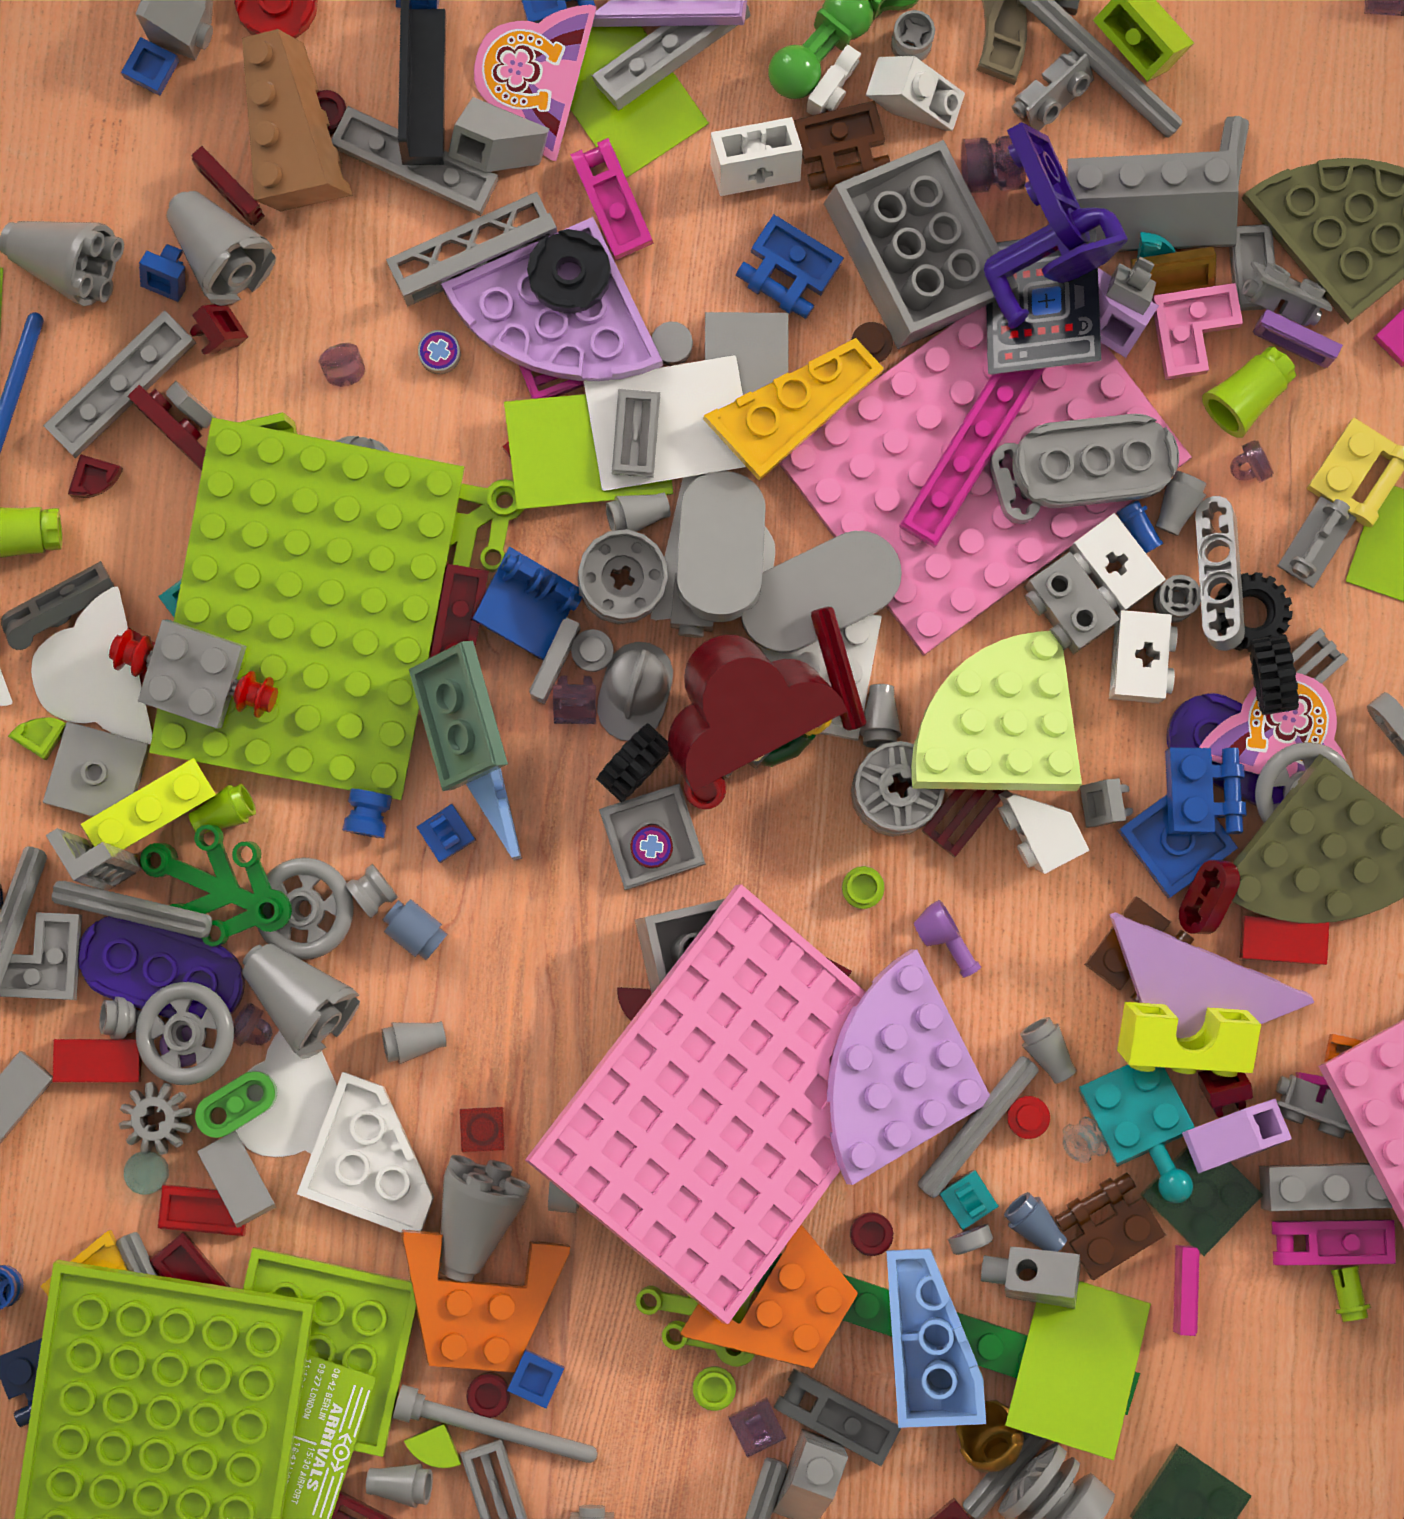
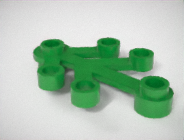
(224, 886)

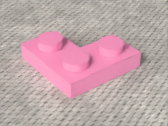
(1183, 320)

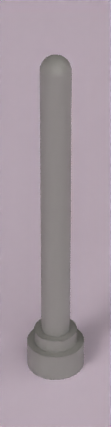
(413, 1406)

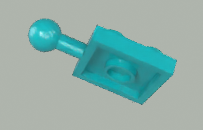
(1139, 1116)

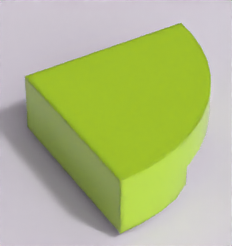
(39, 735)
(434, 1447)

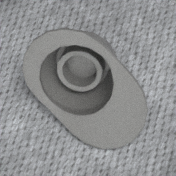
(634, 689)

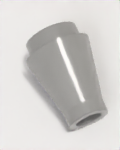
(1180, 501)
(636, 511)
(881, 717)
(412, 1040)
(1047, 1046)
(401, 1484)

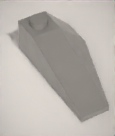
(177, 24)

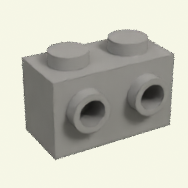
(1070, 603)

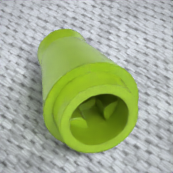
(226, 809)

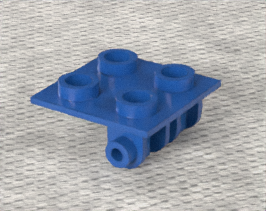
(526, 603)

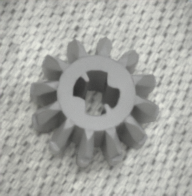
(145, 1108)

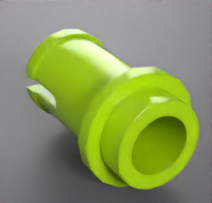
(1350, 1294)

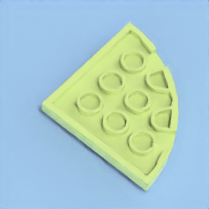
(1001, 722)

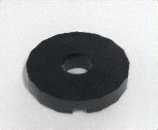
(573, 294)

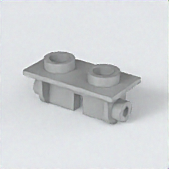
(1066, 78)
(1274, 284)
(1317, 540)
(1299, 1103)

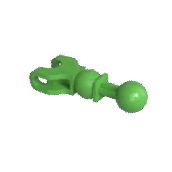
(797, 68)

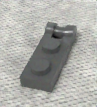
(54, 605)
(839, 1418)

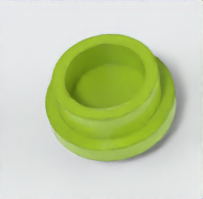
(863, 887)
(714, 1388)

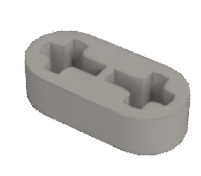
(1006, 487)

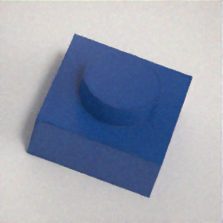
(150, 66)
(535, 1378)

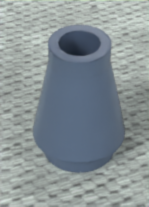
(1033, 1221)

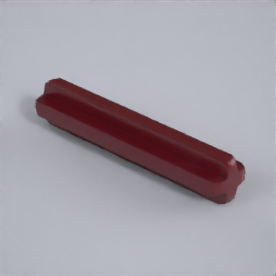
(838, 666)

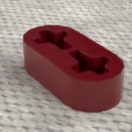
(1208, 897)

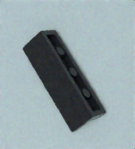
(422, 85)

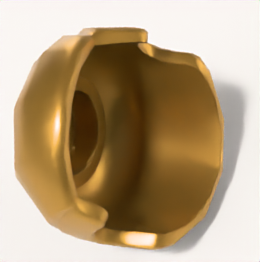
(990, 1445)

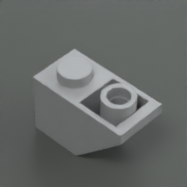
(496, 138)

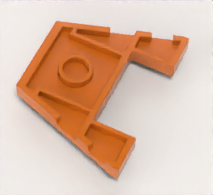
(792, 1311)
(478, 1321)

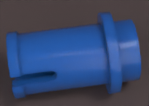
(1139, 526)

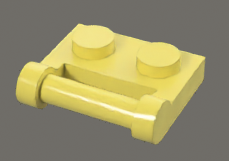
(1350, 463)

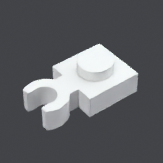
(830, 91)

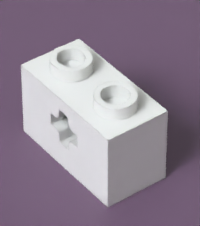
(756, 156)
(1112, 543)
(1128, 677)

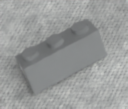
(1321, 1187)

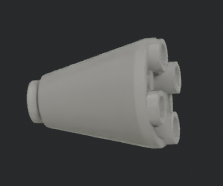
(66, 256)
(476, 1213)

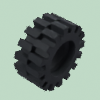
(1274, 600)
(1274, 674)
(634, 762)

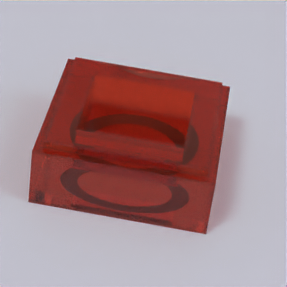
(482, 1129)

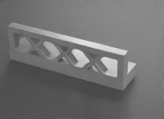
(429, 280)
(94, 866)

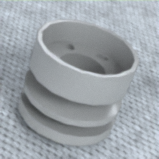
(614, 553)
(884, 810)
(1047, 1490)

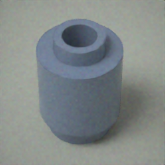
(414, 929)

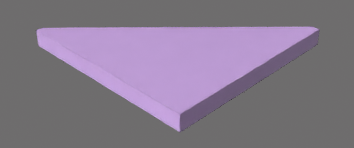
(670, 13)
(1194, 979)

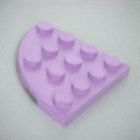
(580, 346)
(897, 1071)

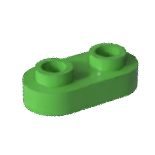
(237, 1104)

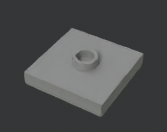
(94, 770)

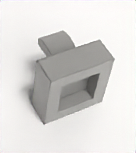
(1133, 286)
(1104, 802)

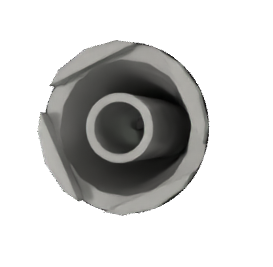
(219, 248)
(299, 998)

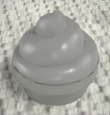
(118, 1018)

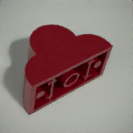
(743, 708)

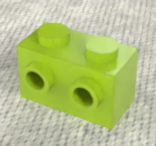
(1144, 35)

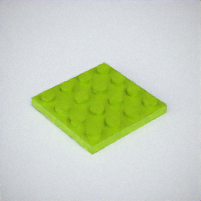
(356, 1323)

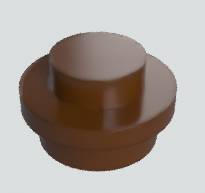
(875, 339)

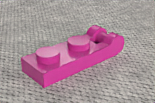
(612, 200)
(1335, 1242)

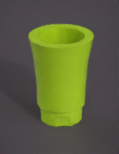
(1249, 391)
(29, 531)

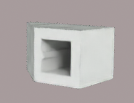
(915, 92)
(1046, 832)

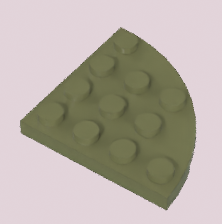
(1339, 226)
(1324, 852)

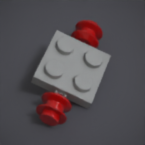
(192, 673)

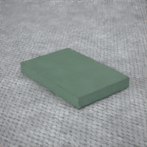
(458, 716)

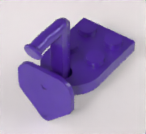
(1066, 230)

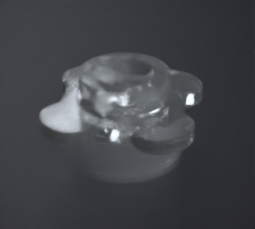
(1083, 1140)

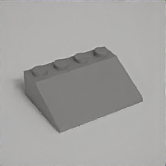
(916, 242)

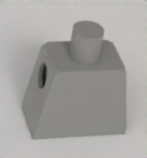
(1055, 1277)

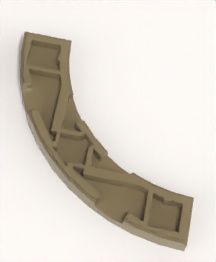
(1003, 39)

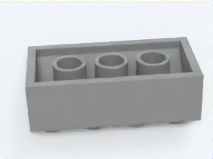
(1175, 196)

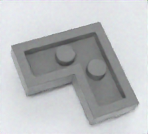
(54, 962)

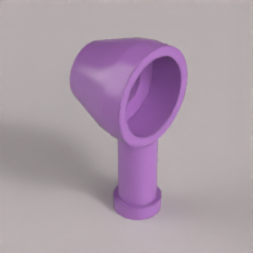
(937, 927)

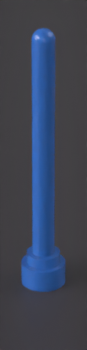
(18, 372)

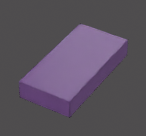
(1297, 339)

